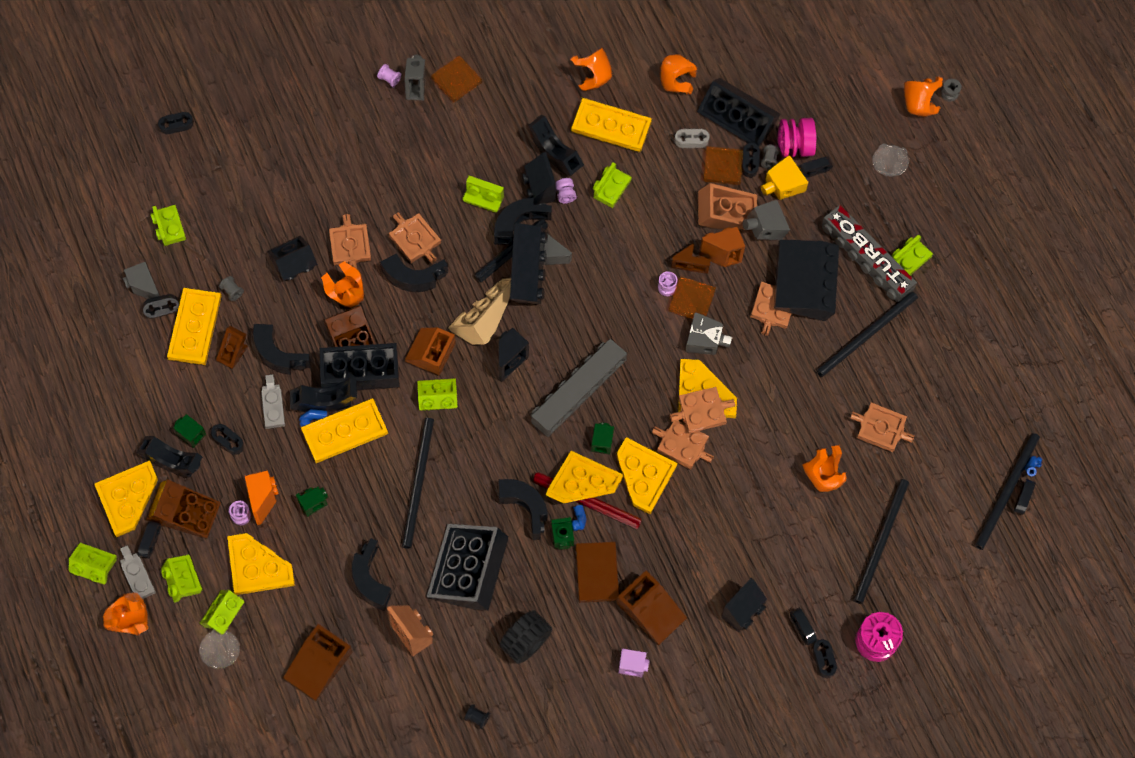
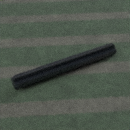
(501, 258)

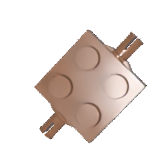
(414, 238)
(350, 243)
(764, 309)
(702, 410)
(882, 427)
(681, 445)

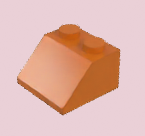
(261, 494)

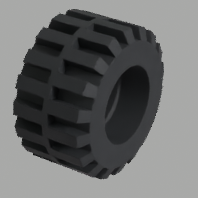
(525, 636)

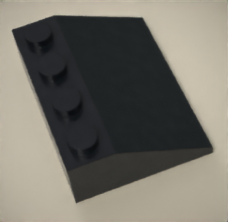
(807, 278)
(468, 566)

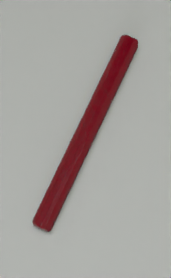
(596, 504)

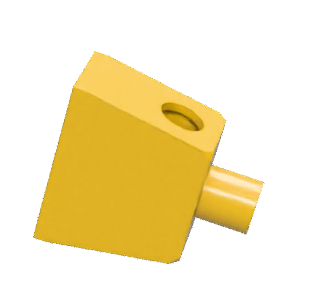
(785, 180)

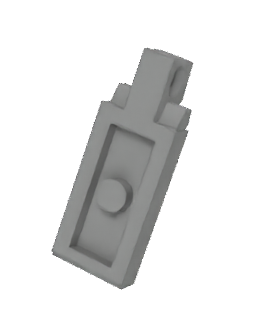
(272, 404)
(136, 573)

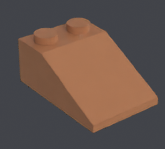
(724, 207)
(409, 628)

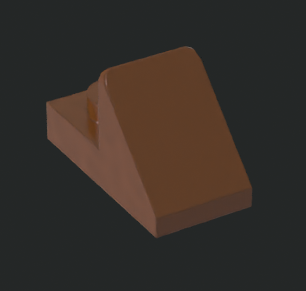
(685, 261)
(232, 347)

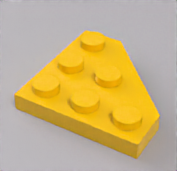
(697, 377)
(644, 473)
(582, 479)
(126, 496)
(256, 566)

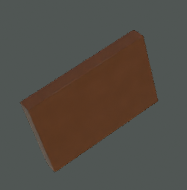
(597, 572)

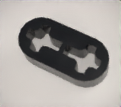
(175, 123)
(754, 160)
(816, 167)
(160, 305)
(224, 442)
(1024, 496)
(149, 539)
(803, 626)
(829, 658)

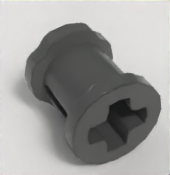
(770, 156)
(231, 288)

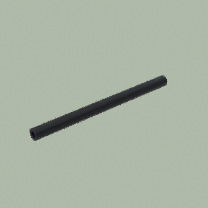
(867, 334)
(418, 483)
(1007, 491)
(881, 541)

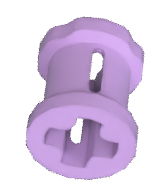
(389, 75)

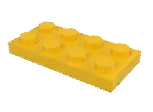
(611, 125)
(194, 326)
(344, 430)

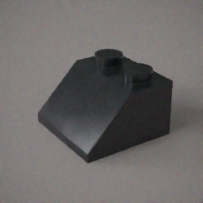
(540, 180)
(292, 258)
(512, 352)
(744, 606)

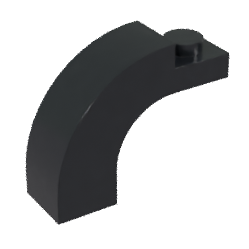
(558, 154)
(516, 213)
(410, 279)
(273, 357)
(328, 399)
(169, 458)
(523, 494)
(369, 589)

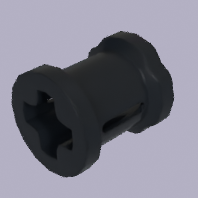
(477, 716)

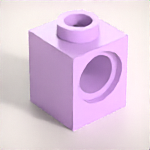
(633, 663)

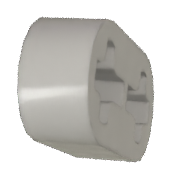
(691, 138)

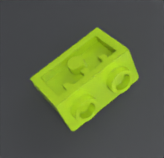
(611, 185)
(483, 194)
(169, 225)
(912, 255)
(437, 394)
(91, 563)
(180, 577)
(222, 611)

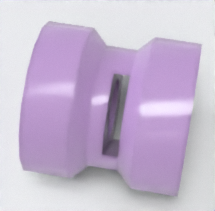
(565, 190)
(668, 279)
(242, 516)

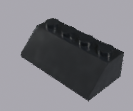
(738, 112)
(528, 264)
(370, 365)

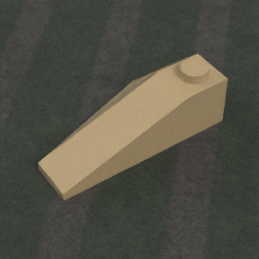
(483, 319)

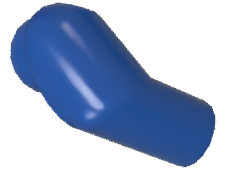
(310, 415)
(1032, 463)
(579, 524)

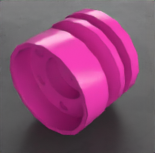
(793, 138)
(875, 647)

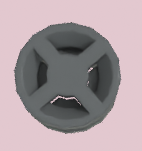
(947, 93)

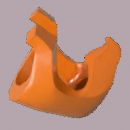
(600, 66)
(673, 67)
(919, 96)
(348, 290)
(824, 470)
(127, 615)

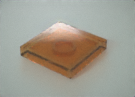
(456, 78)
(723, 165)
(691, 298)

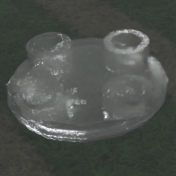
(890, 160)
(219, 649)

